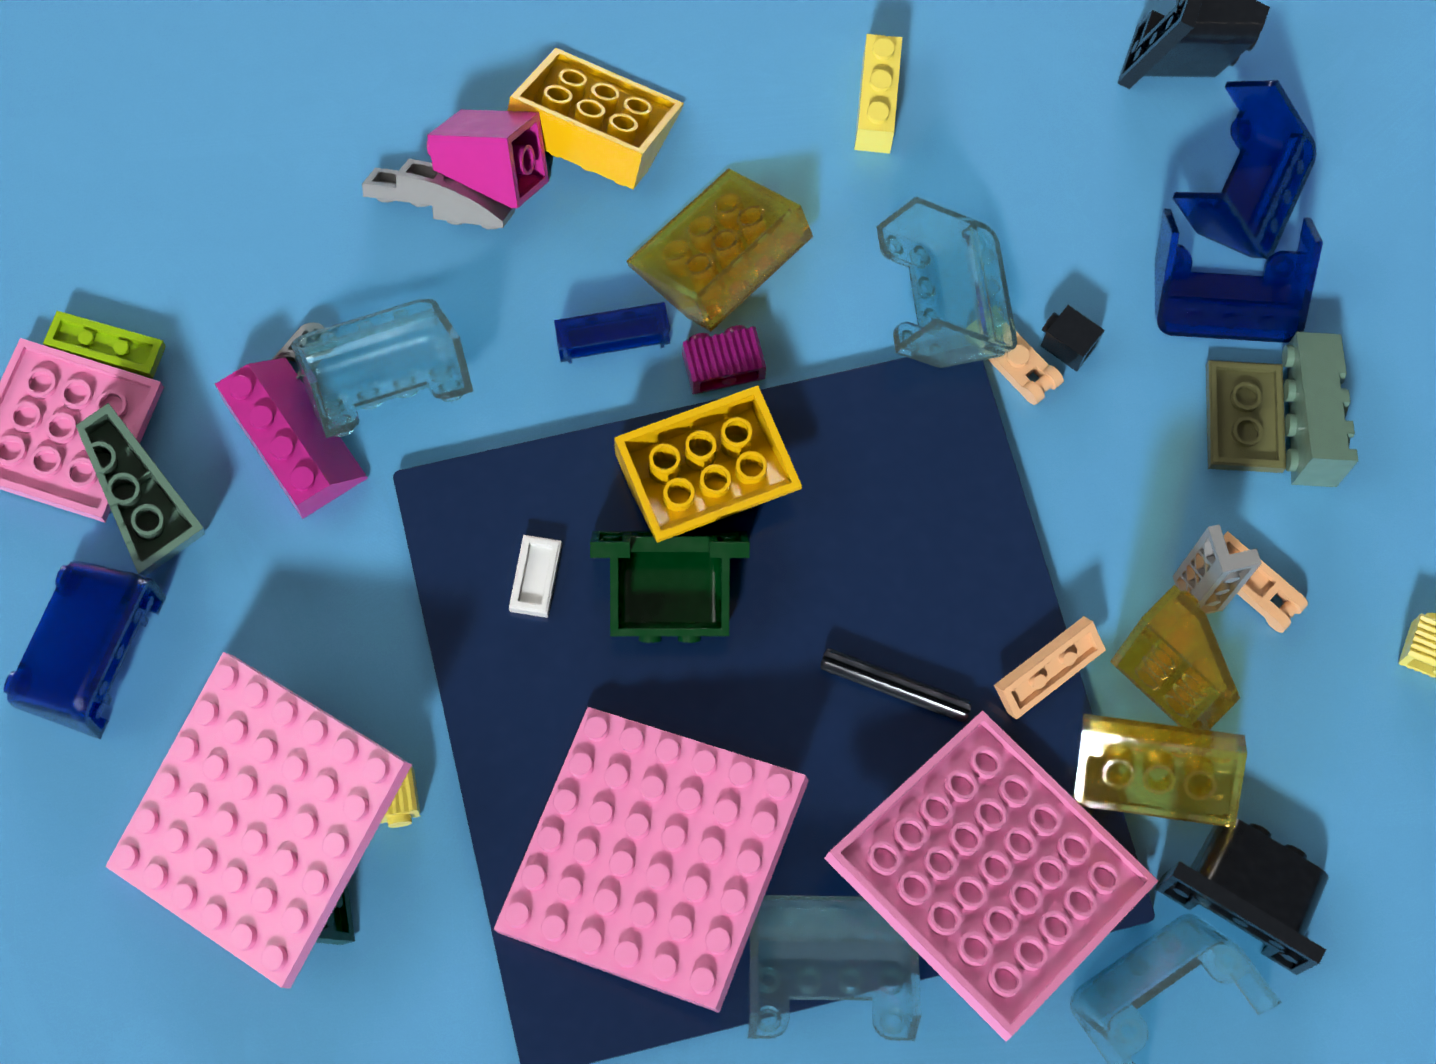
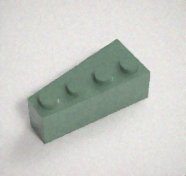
(1317, 410)
(142, 500)

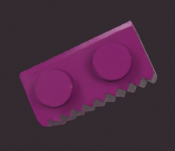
(723, 359)

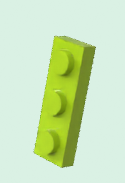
(105, 344)

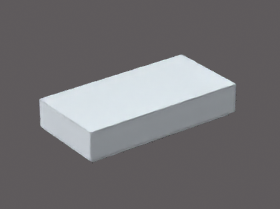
(535, 576)

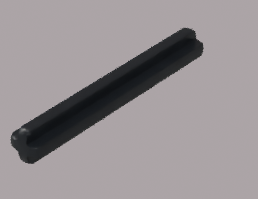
(896, 685)

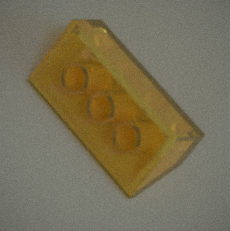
(1160, 770)

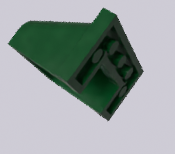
(671, 584)

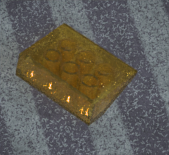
(721, 248)
(1179, 662)

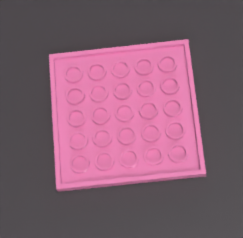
(258, 818)
(653, 857)
(992, 873)

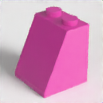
(492, 153)

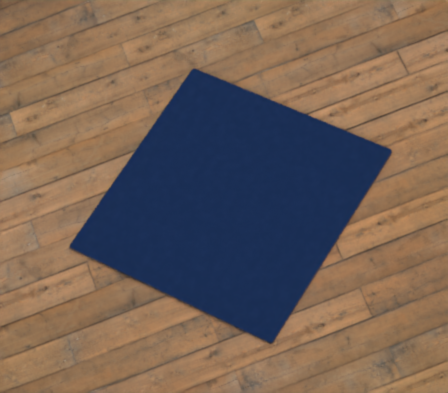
(892, 552)

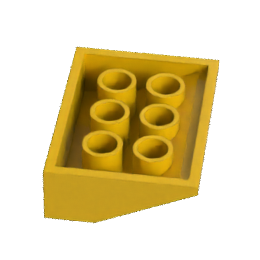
(597, 116)
(706, 464)

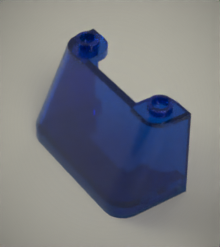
(82, 645)

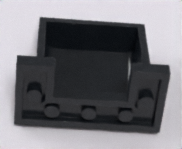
(1193, 39)
(1255, 887)

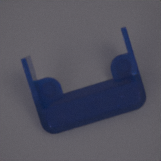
(1265, 178)
(1231, 304)

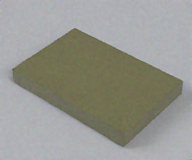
(1245, 416)

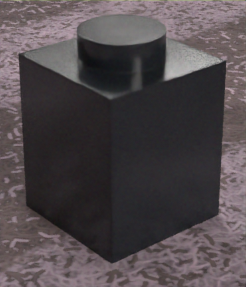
(1071, 337)

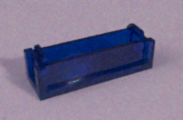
(612, 331)

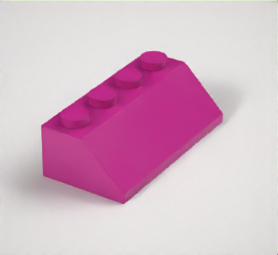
(287, 435)

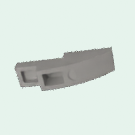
(449, 199)

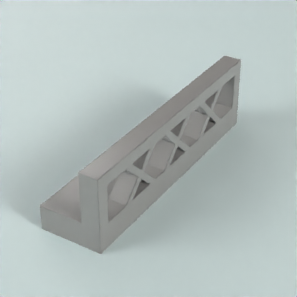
(1213, 573)

